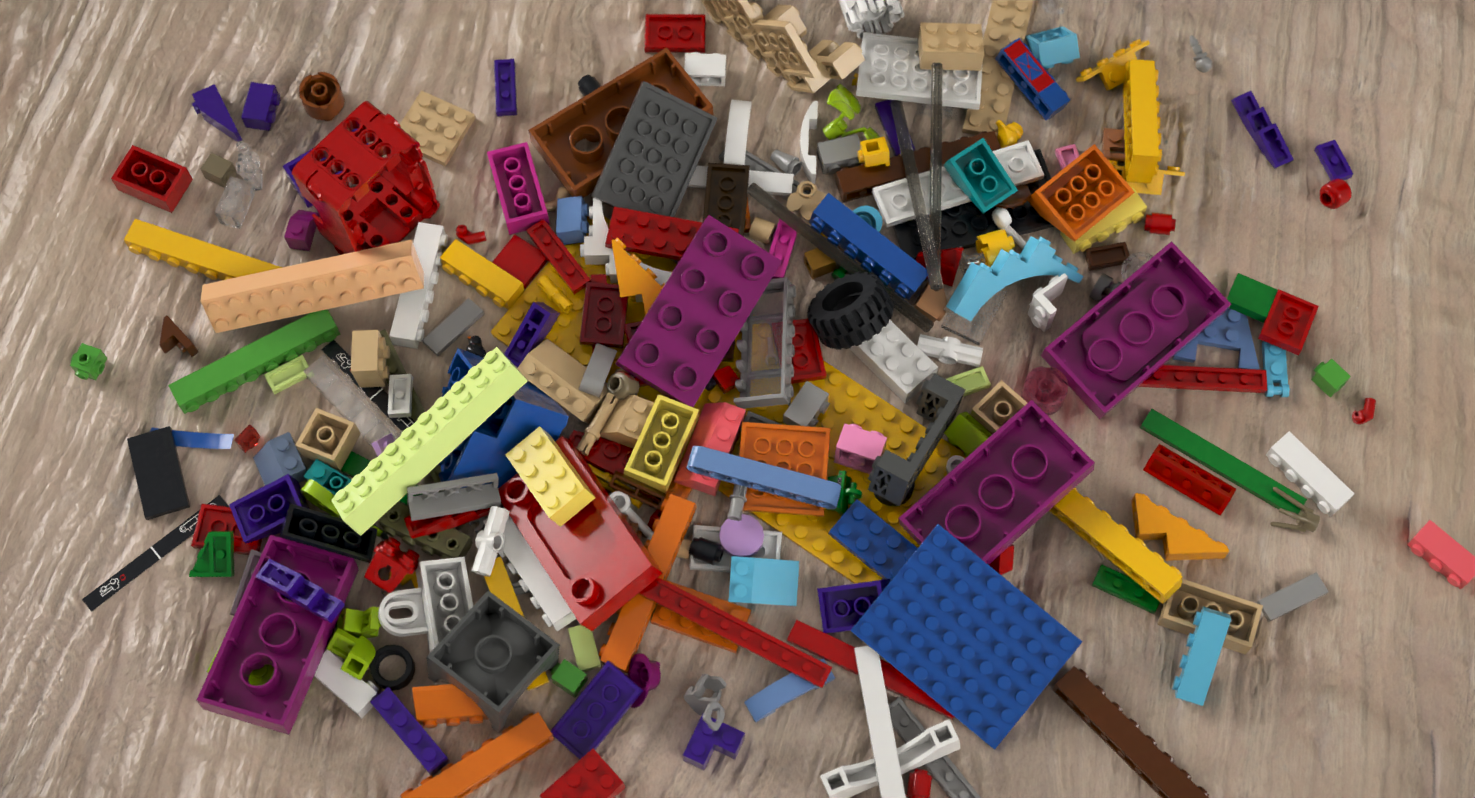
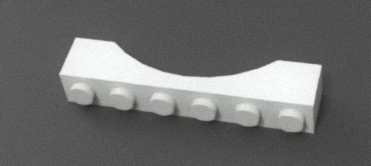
(925, 748)

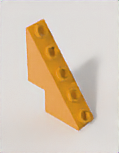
(632, 277)
(1178, 537)

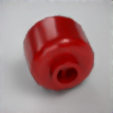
(1335, 193)

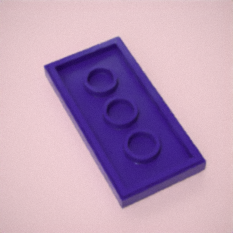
(596, 710)

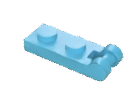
(1276, 369)

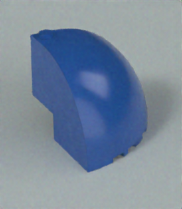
(512, 422)

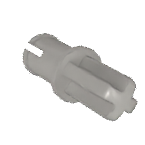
(738, 499)

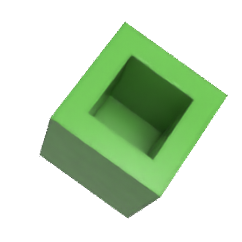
(1330, 377)
(568, 677)

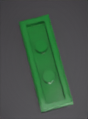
(1124, 588)

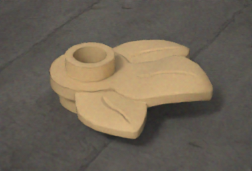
(805, 202)

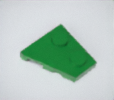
(216, 556)

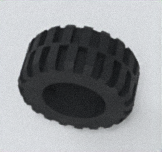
(850, 310)

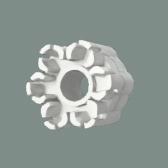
(864, 12)

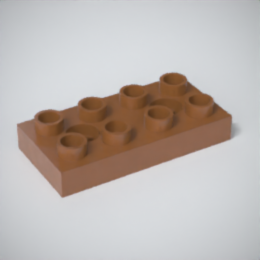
(601, 117)

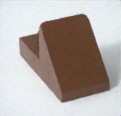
(173, 336)

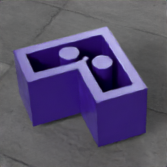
(705, 740)

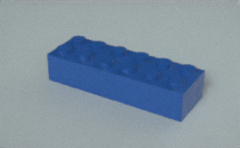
(868, 247)

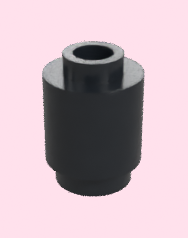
(588, 84)
(706, 550)

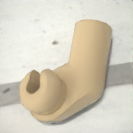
(561, 193)

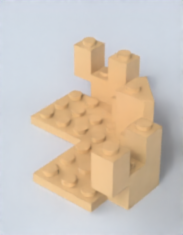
(779, 43)

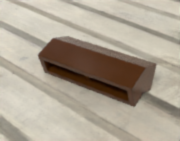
(639, 486)

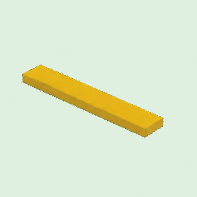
(501, 587)

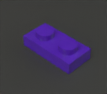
(1333, 161)

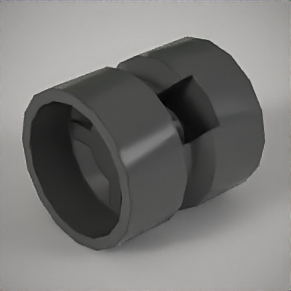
(1101, 285)

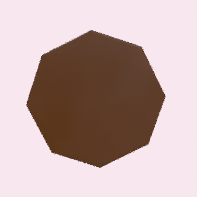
(1016, 199)

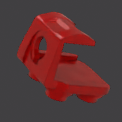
(402, 563)

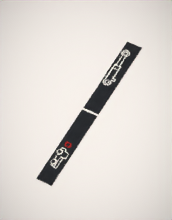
(375, 394)
(145, 560)

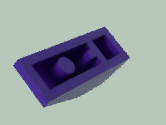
(214, 111)
(531, 332)

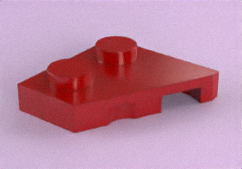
(949, 264)

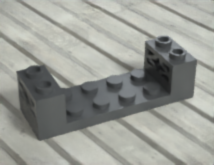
(895, 476)

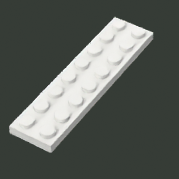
(895, 199)

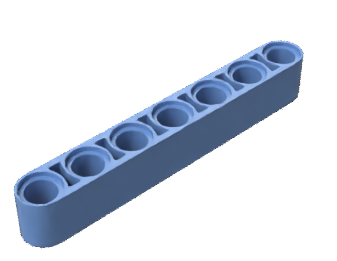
(764, 477)

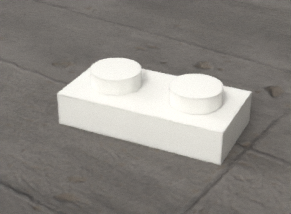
(400, 395)

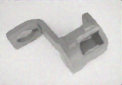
(705, 705)

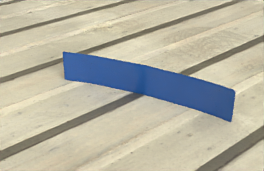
(202, 440)

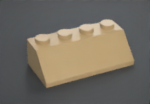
(560, 378)

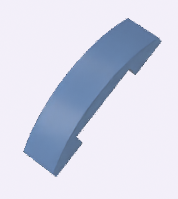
(779, 694)

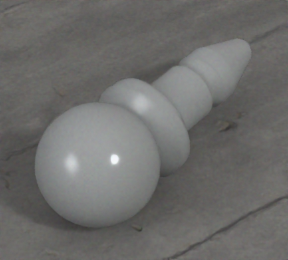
(1203, 62)

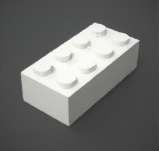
(896, 361)

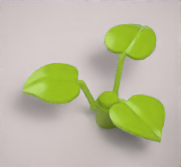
(846, 103)

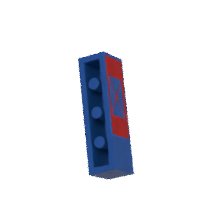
(1032, 79)

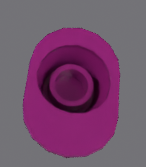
(645, 674)

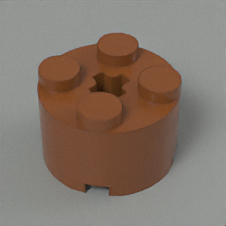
(321, 96)

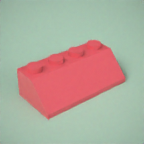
(718, 430)

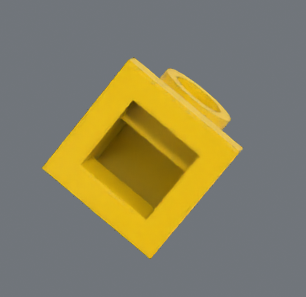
(874, 152)

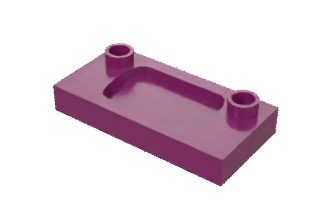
(1135, 329)

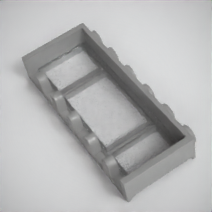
(768, 349)

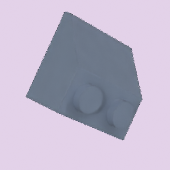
(280, 458)

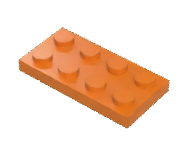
(669, 620)

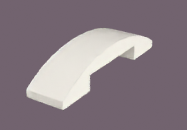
(737, 132)
(808, 161)

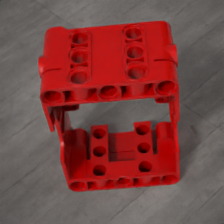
(400, 176)

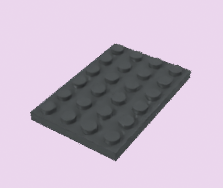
(654, 153)

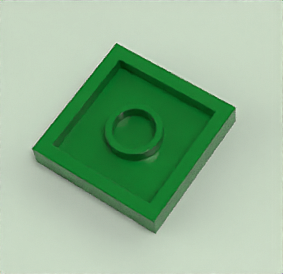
(1251, 297)

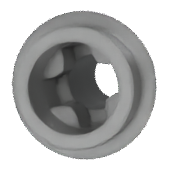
(787, 163)

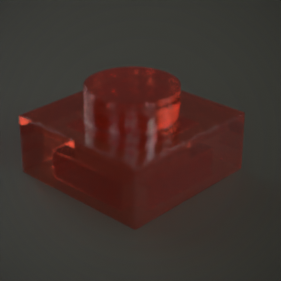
(247, 438)

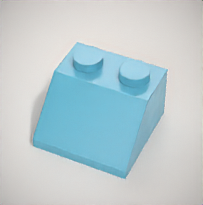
(1054, 46)

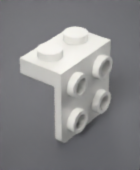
(1041, 309)

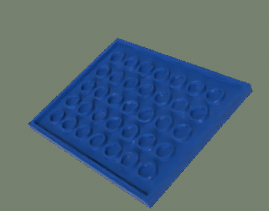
(966, 636)

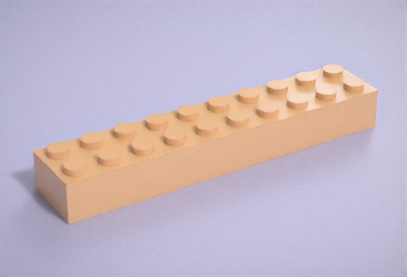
(312, 286)

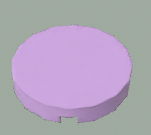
(741, 537)

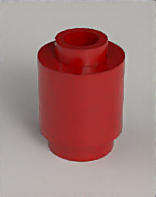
(1159, 223)
(919, 784)

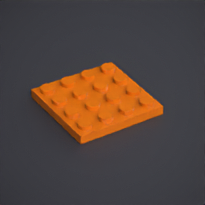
(787, 447)

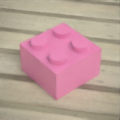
(859, 448)

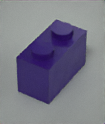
(260, 106)

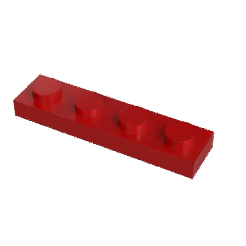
(558, 256)

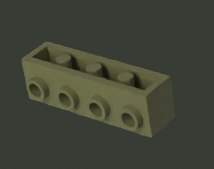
(445, 544)

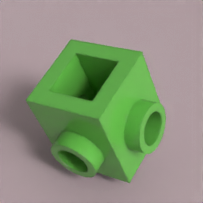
(88, 362)

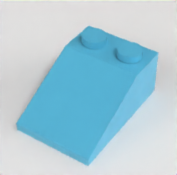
(763, 581)

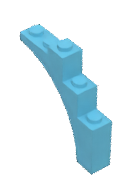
(984, 281)

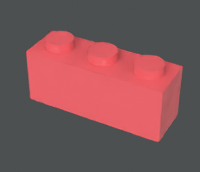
(1444, 554)

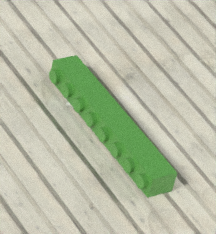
(253, 360)

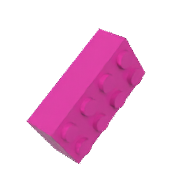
(517, 187)

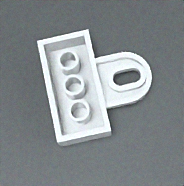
(435, 605)

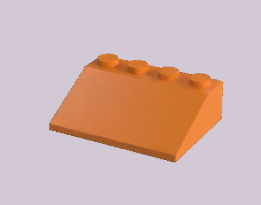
(1081, 194)

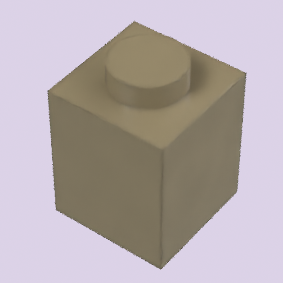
(218, 170)

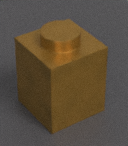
(818, 263)

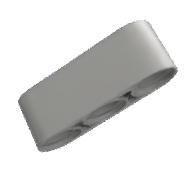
(597, 370)

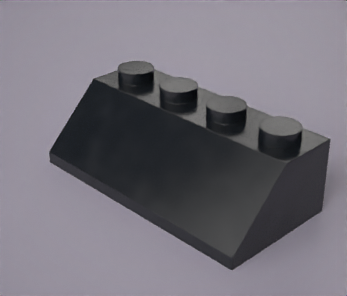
(327, 533)

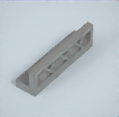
(453, 499)

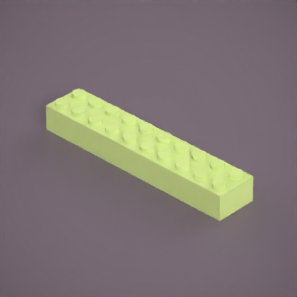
(428, 441)

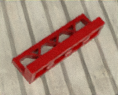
(1189, 479)

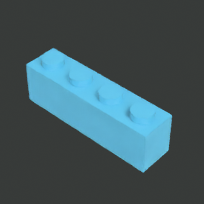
(1202, 655)

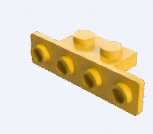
(1113, 70)
(1155, 186)

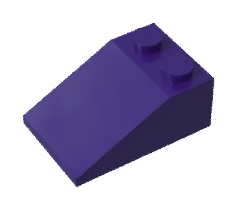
(265, 509)
(846, 604)

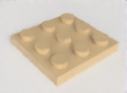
(436, 126)

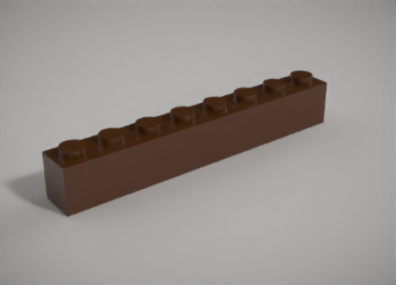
(859, 181)
(1125, 738)

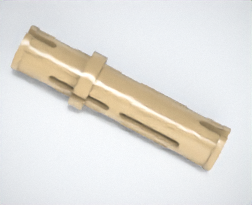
(592, 432)

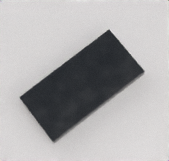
(158, 473)

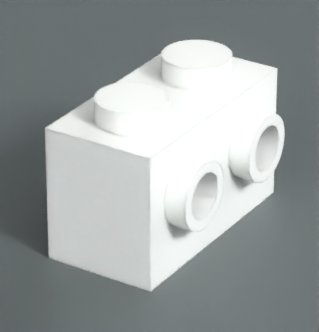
(706, 68)

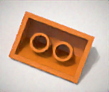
(445, 705)

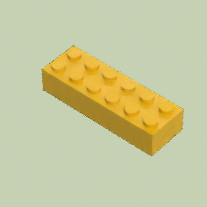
(1141, 121)

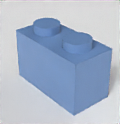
(572, 220)

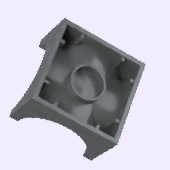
(493, 657)

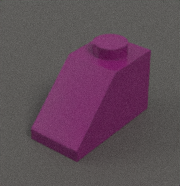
(301, 230)

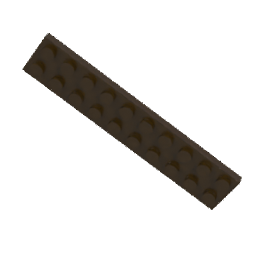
(727, 203)

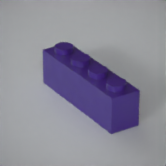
(410, 731)

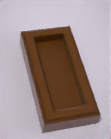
(1106, 256)

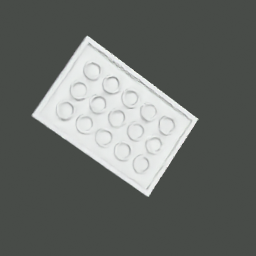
(894, 73)

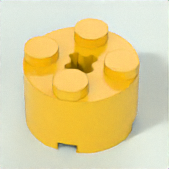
(992, 243)

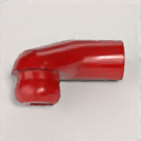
(469, 237)
(1365, 414)

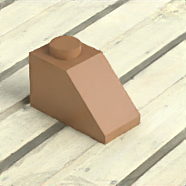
(931, 303)

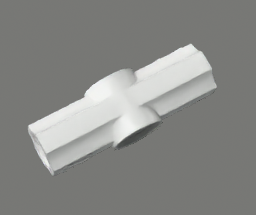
(950, 350)
(490, 541)

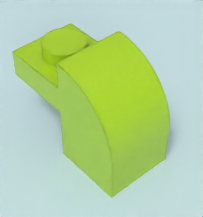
(359, 622)
(355, 651)

